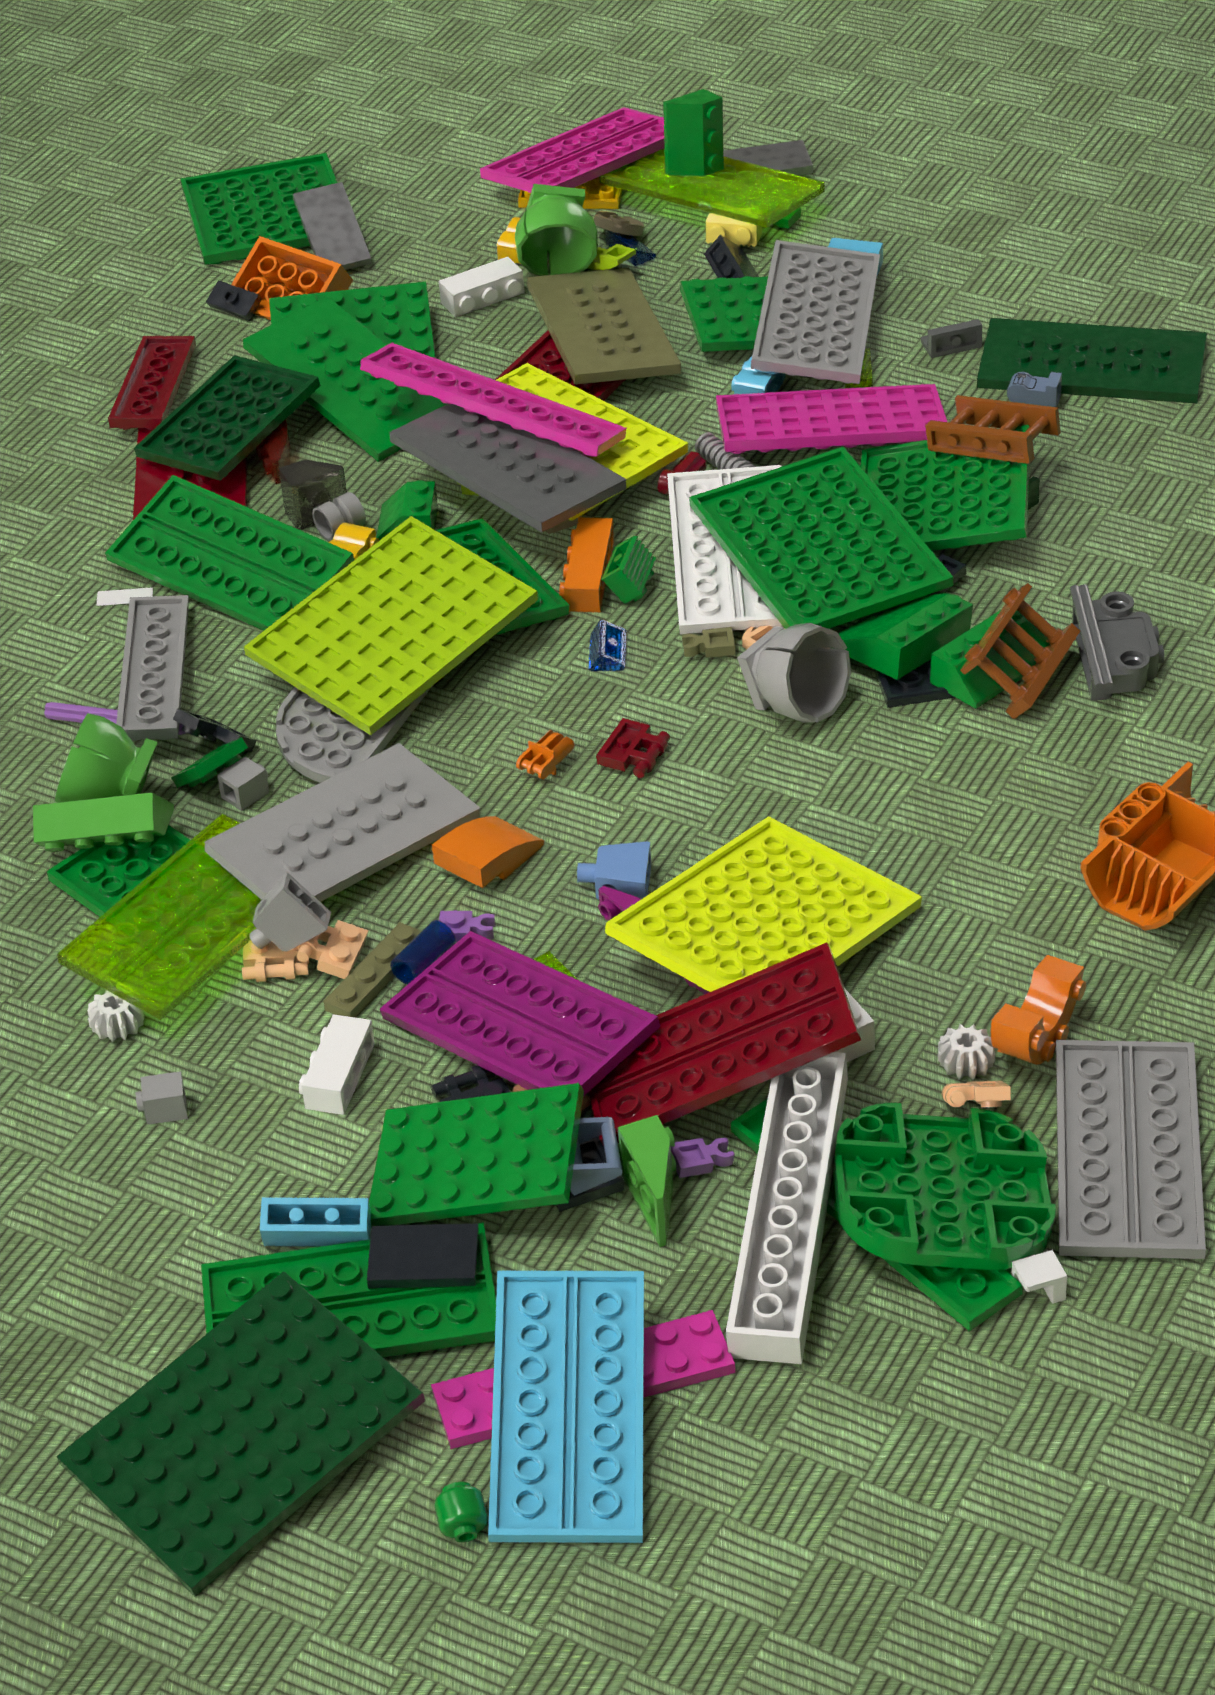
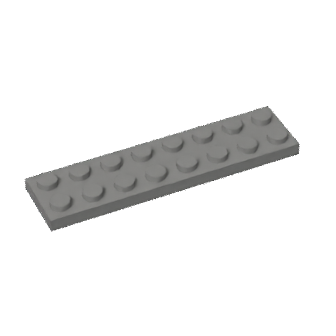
(153, 667)

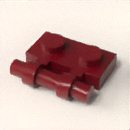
(625, 744)

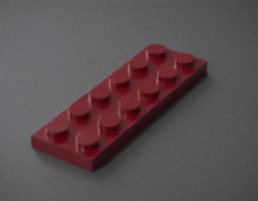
(152, 382)

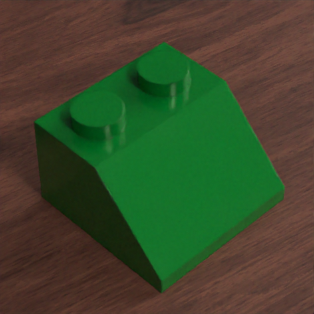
(412, 499)

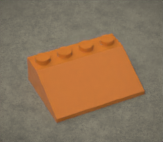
(287, 271)

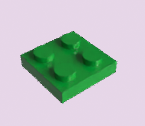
(208, 765)

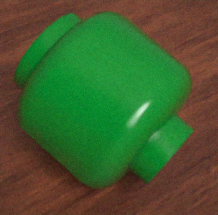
(460, 1511)

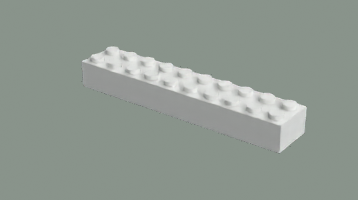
(787, 1213)

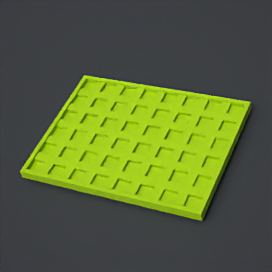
(390, 624)

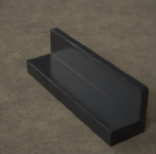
(729, 259)

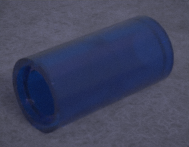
(422, 951)

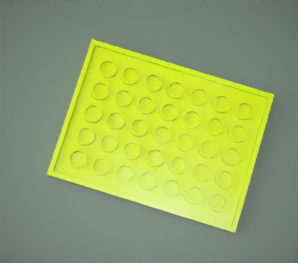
(760, 905)

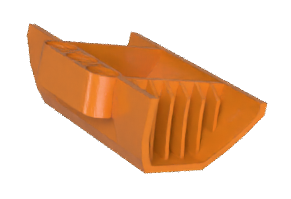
(1153, 853)

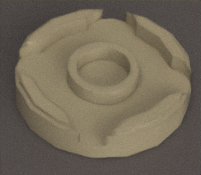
(618, 224)

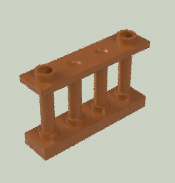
(992, 443)
(1047, 658)

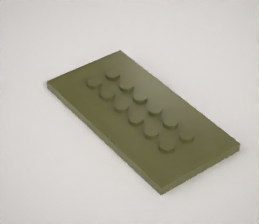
(603, 326)

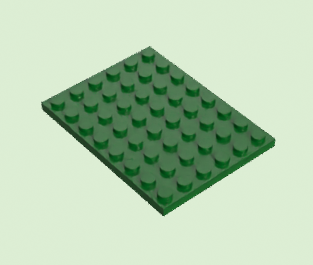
(820, 541)

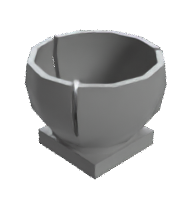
(797, 671)

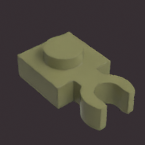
(713, 642)

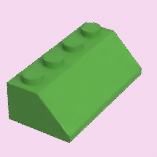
(101, 820)

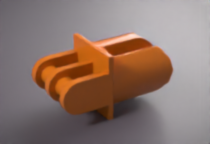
(545, 754)

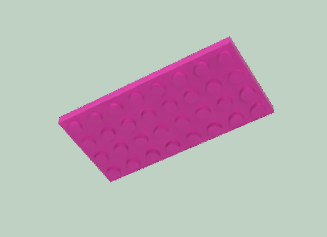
(827, 417)

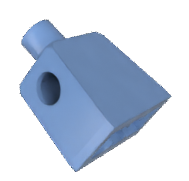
(621, 868)

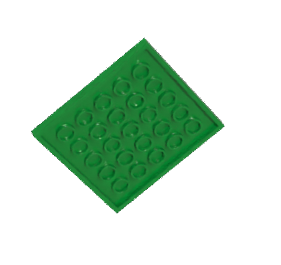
(252, 201)
(952, 496)

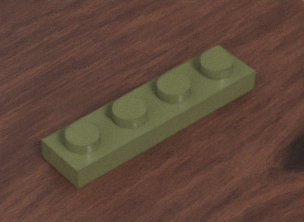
(370, 975)

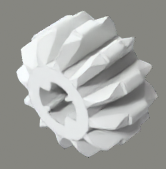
(113, 1016)
(966, 1052)

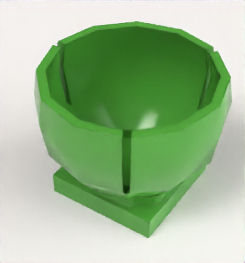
(559, 226)
(104, 763)

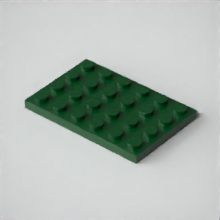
(227, 417)

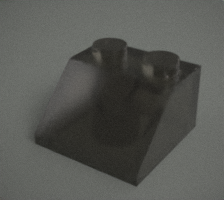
(307, 486)

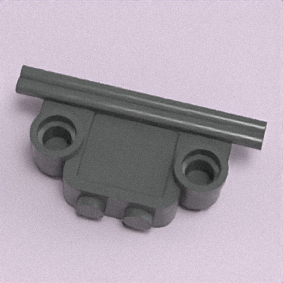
(1114, 643)

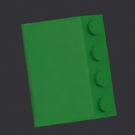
(907, 633)

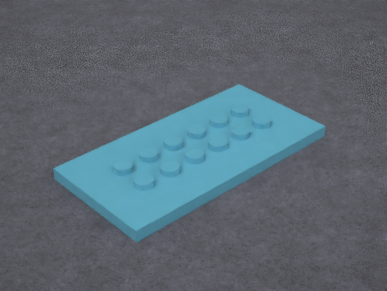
(568, 1407)

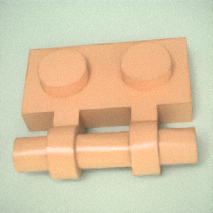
(340, 952)
(271, 963)
(983, 1092)

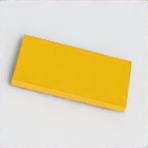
(596, 196)

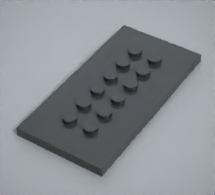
(509, 466)

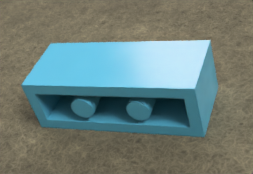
(314, 1221)

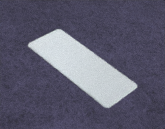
(121, 596)

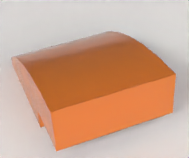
(484, 849)

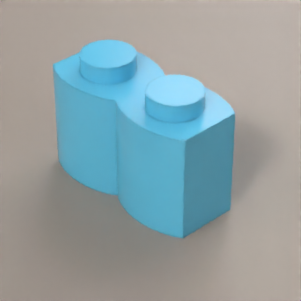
(756, 381)

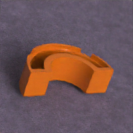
(1045, 1013)

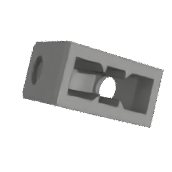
(288, 916)

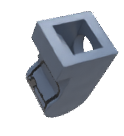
(1035, 390)

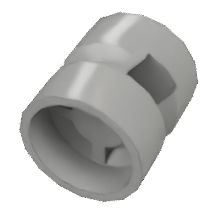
(342, 510)

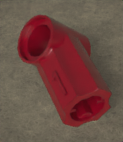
(688, 463)

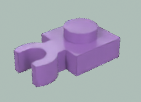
(463, 922)
(696, 1158)

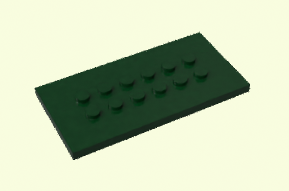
(1096, 359)

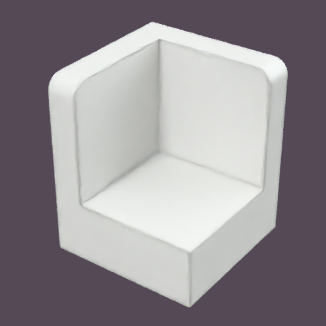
(1042, 1272)

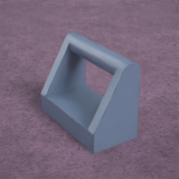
(591, 1175)

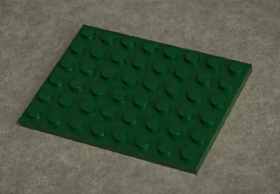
(240, 1431)

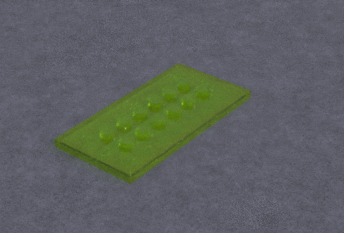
(736, 192)
(168, 930)

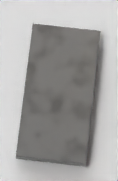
(785, 157)
(332, 225)

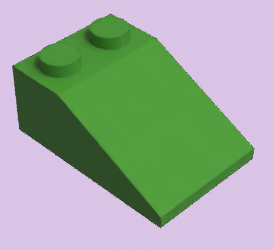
(648, 1171)

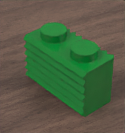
(629, 570)

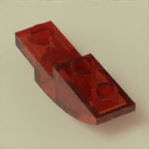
(275, 451)

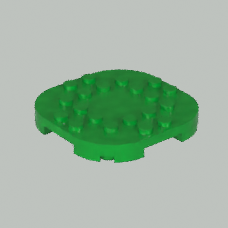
(942, 1188)

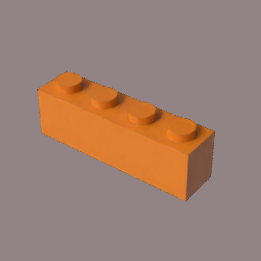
(587, 559)

